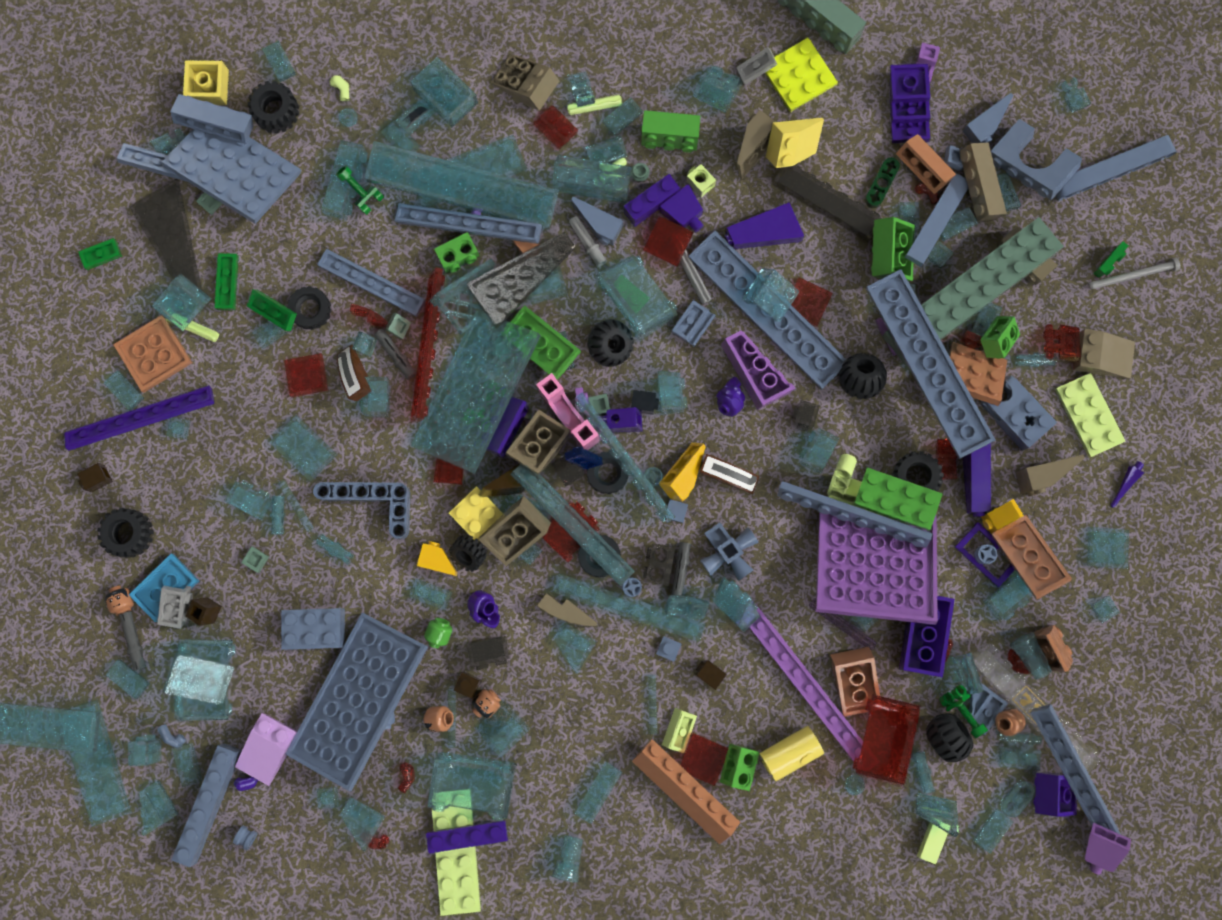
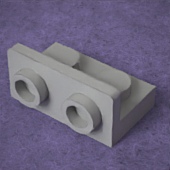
(174, 606)

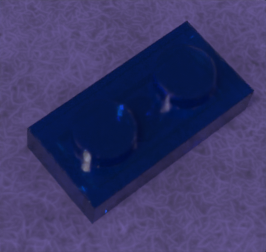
(583, 458)

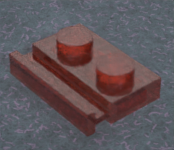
(555, 127)
(447, 473)

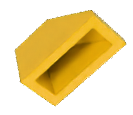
(1002, 516)
(435, 559)

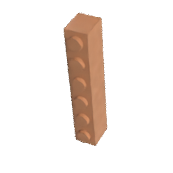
(686, 792)

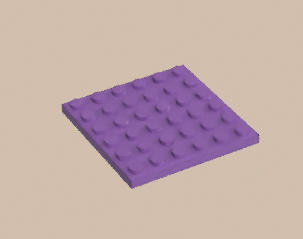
(875, 573)

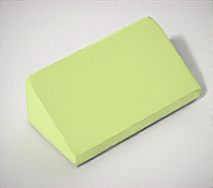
(679, 730)
(932, 844)

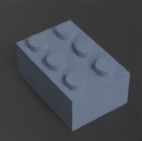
(312, 628)

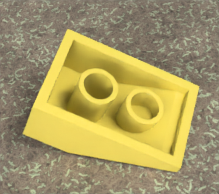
(793, 141)

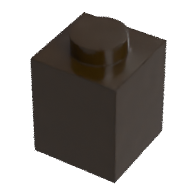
(94, 477)
(203, 611)
(710, 674)
(467, 685)

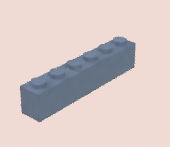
(206, 805)

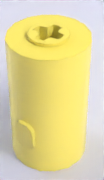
(791, 753)

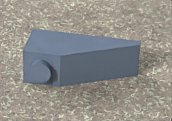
(985, 125)
(600, 223)

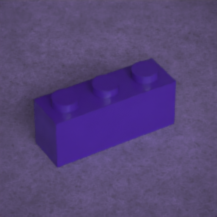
(650, 200)

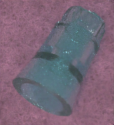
(1031, 655)
(568, 860)

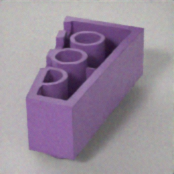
(755, 371)

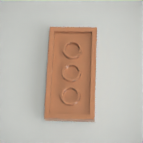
(1031, 557)

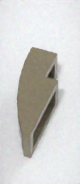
(566, 612)

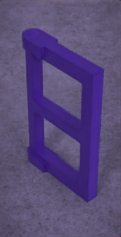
(978, 527)

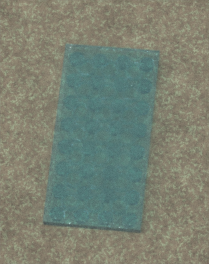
(475, 393)

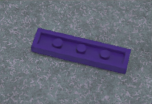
(467, 836)

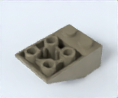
(526, 81)

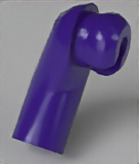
(245, 784)

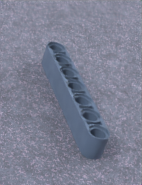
(1117, 166)

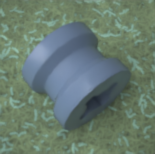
(989, 553)
(630, 585)
(245, 837)

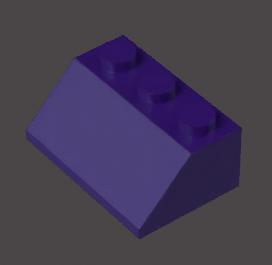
(508, 427)

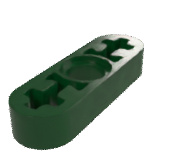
(881, 196)

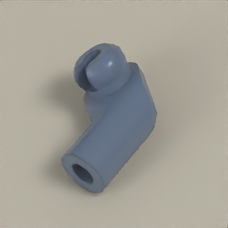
(170, 739)

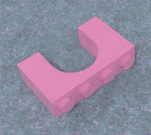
(557, 400)

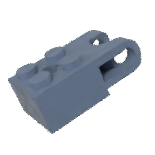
(1016, 410)

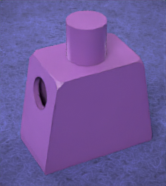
(1105, 849)

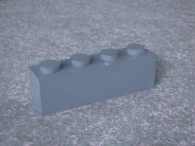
(212, 118)

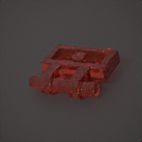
(1068, 342)

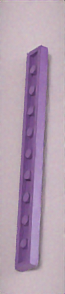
(807, 686)

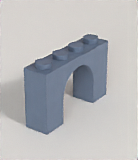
(1045, 181)

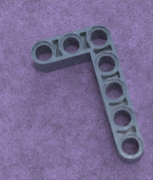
(371, 496)

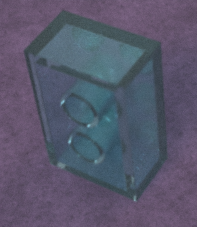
(444, 92)

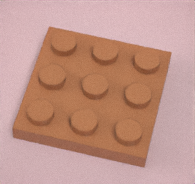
(153, 353)
(980, 374)

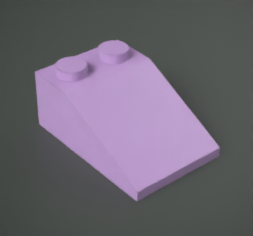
(265, 749)

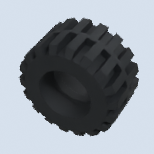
(280, 119)
(924, 461)
(110, 529)

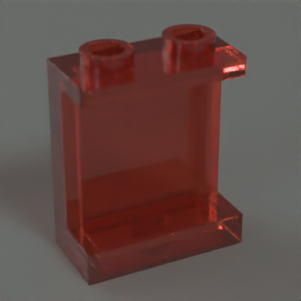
(561, 540)

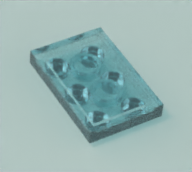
(303, 448)
(198, 679)

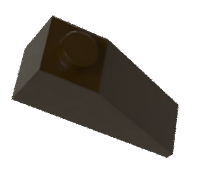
(503, 485)

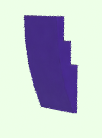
(909, 102)

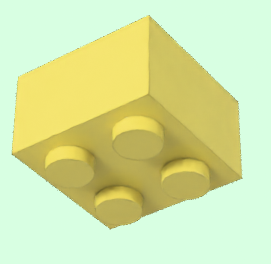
(206, 81)
(476, 513)

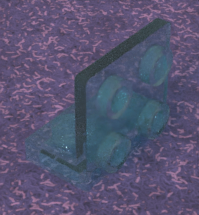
(771, 293)

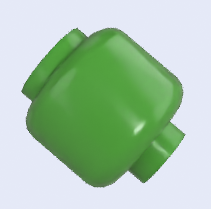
(438, 632)

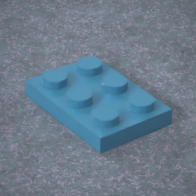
(168, 573)

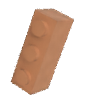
(925, 163)

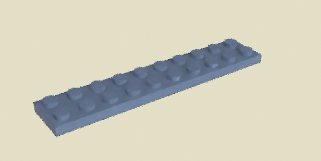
(791, 335)
(930, 364)

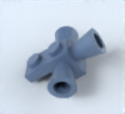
(728, 550)

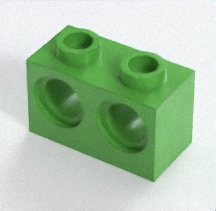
(454, 248)
(1000, 337)
(739, 767)

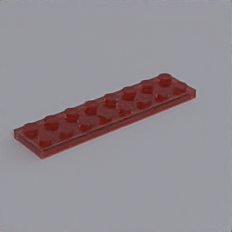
(426, 351)

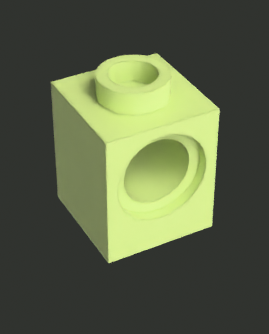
(704, 187)

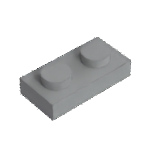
(757, 65)

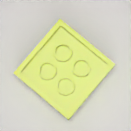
(800, 75)

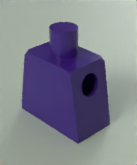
(683, 209)
(629, 420)

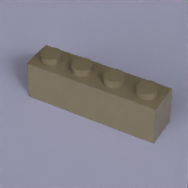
(982, 182)

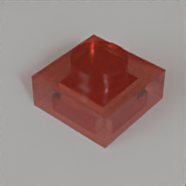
(971, 339)

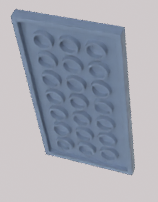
(356, 701)

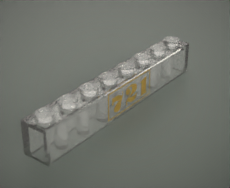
(1023, 698)

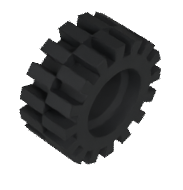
(467, 553)

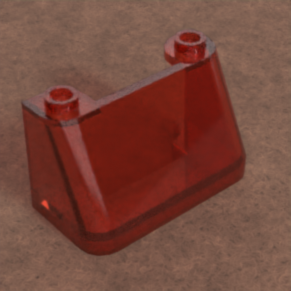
(888, 740)

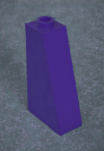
(766, 229)
(978, 481)

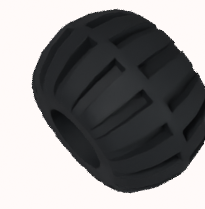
(620, 346)
(863, 376)
(949, 737)

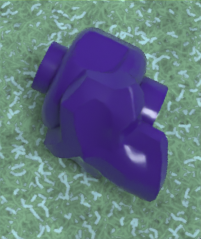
(730, 398)
(483, 609)

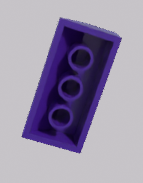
(926, 644)

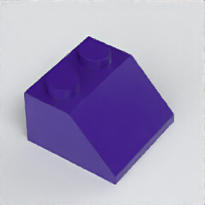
(1054, 795)

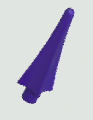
(1131, 476)

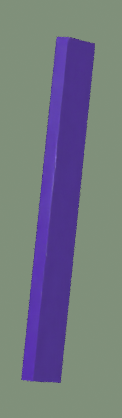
(138, 418)

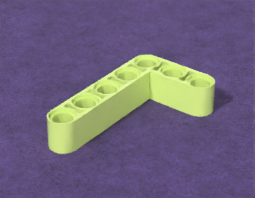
(842, 483)

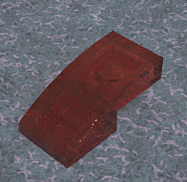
(373, 318)
(947, 459)

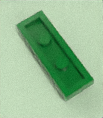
(226, 281)
(271, 310)

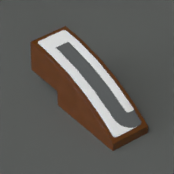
(352, 374)
(729, 474)

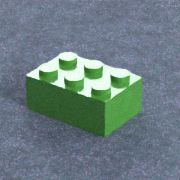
(670, 131)
(890, 245)

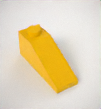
(683, 474)

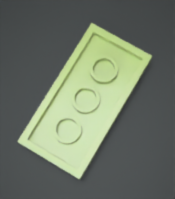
(1090, 415)

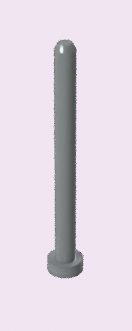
(1174, 264)

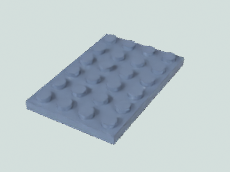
(234, 173)

